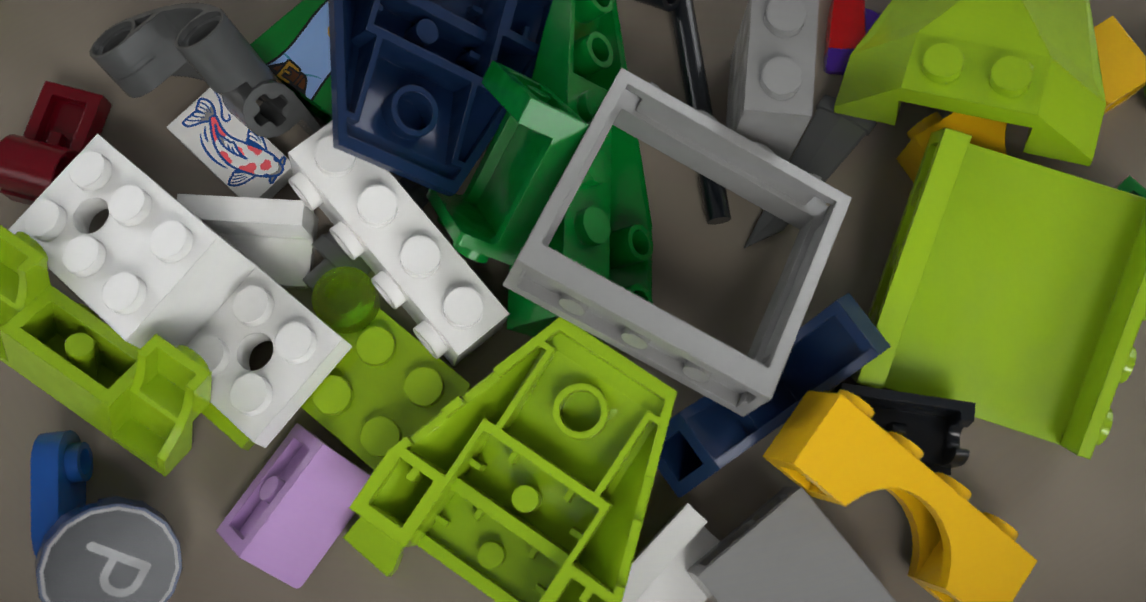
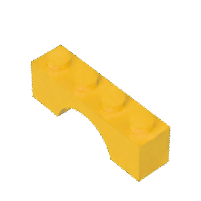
(1122, 77)
(843, 454)

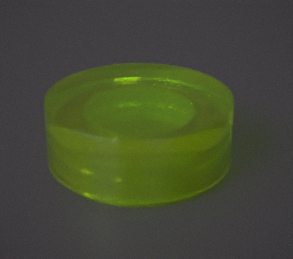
(345, 299)

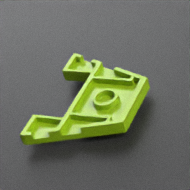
(370, 403)

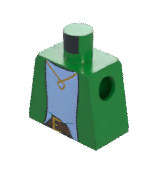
(300, 55)

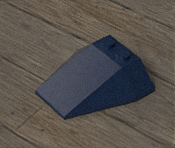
(413, 79)

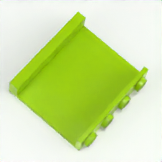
(1012, 293)

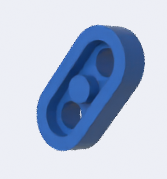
(58, 479)

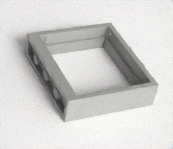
(645, 329)

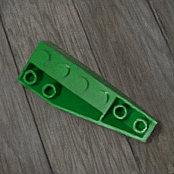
(610, 214)

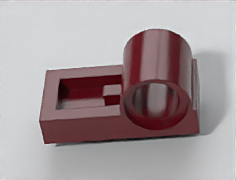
(56, 133)

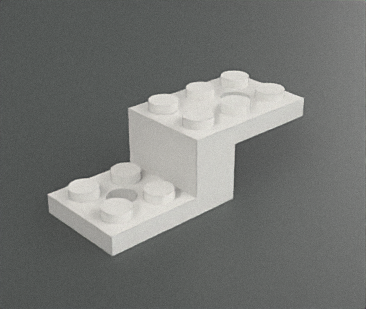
(180, 279)

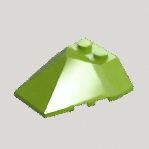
(989, 61)
(532, 473)

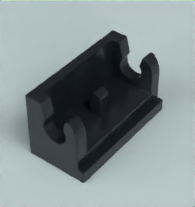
(925, 420)

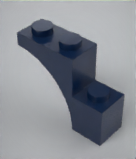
(822, 356)

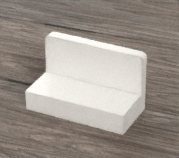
(267, 231)
(661, 566)

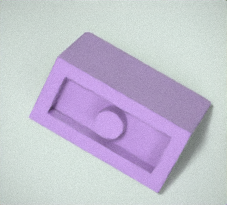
(294, 508)

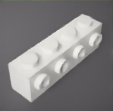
(400, 245)

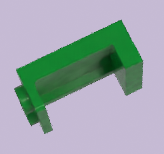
(515, 172)

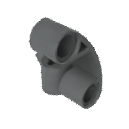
(206, 46)

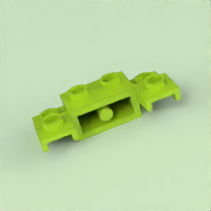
(63, 347)

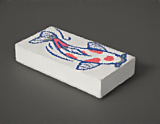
(230, 150)

